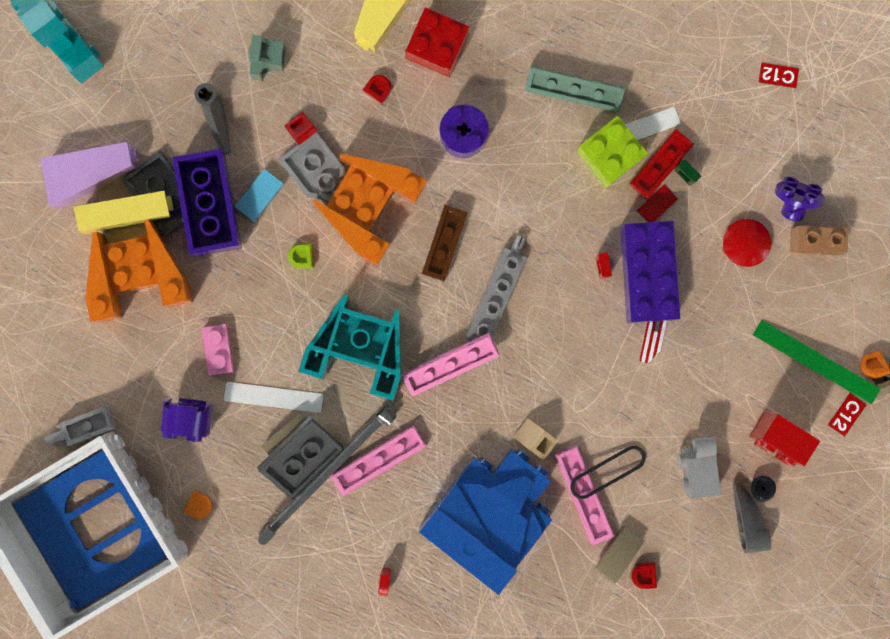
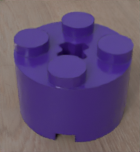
(464, 117)
(186, 418)

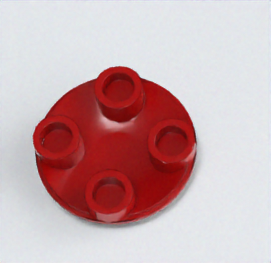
(747, 242)

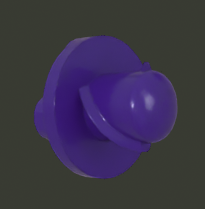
(798, 198)

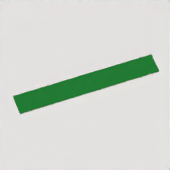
(816, 362)

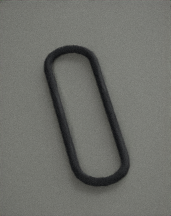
(603, 463)

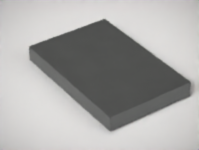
(157, 176)
(300, 457)

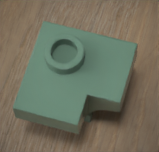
(265, 56)

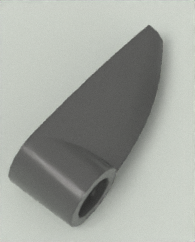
(214, 115)
(752, 530)

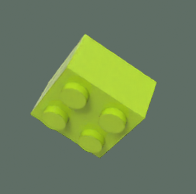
(612, 152)

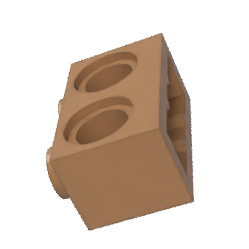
(819, 240)

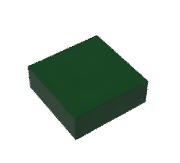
(687, 172)

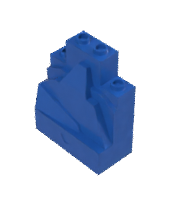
(491, 517)

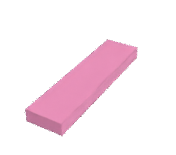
(450, 364)
(378, 460)
(589, 509)

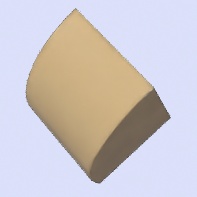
(535, 439)

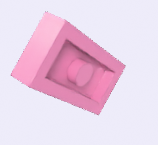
(217, 349)

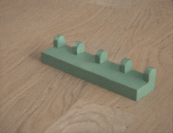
(574, 88)

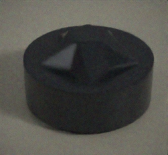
(763, 488)

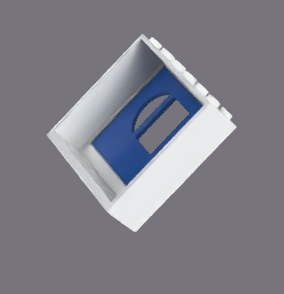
(49, 560)

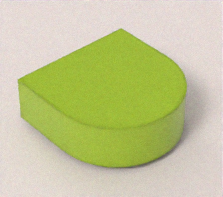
(301, 256)

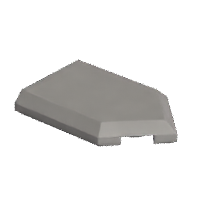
(314, 168)

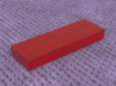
(661, 164)

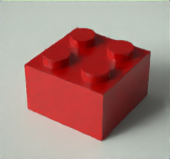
(437, 42)
(784, 438)

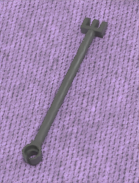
(384, 416)

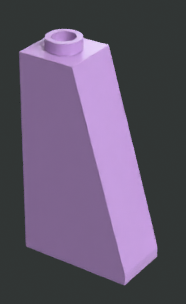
(85, 171)

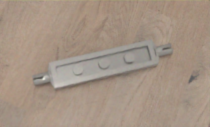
(497, 291)

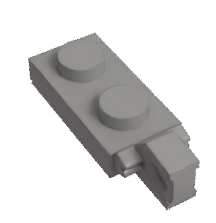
(82, 427)

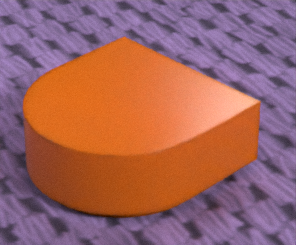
(874, 365)
(199, 505)

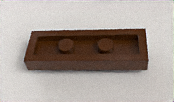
(444, 243)

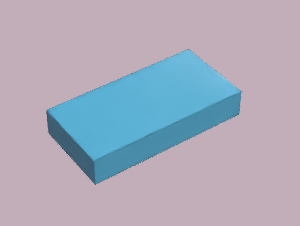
(259, 195)

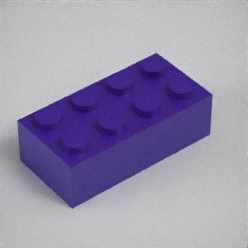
(207, 202)
(650, 272)

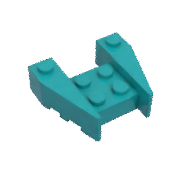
(53, 29)
(360, 341)

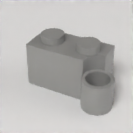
(700, 468)

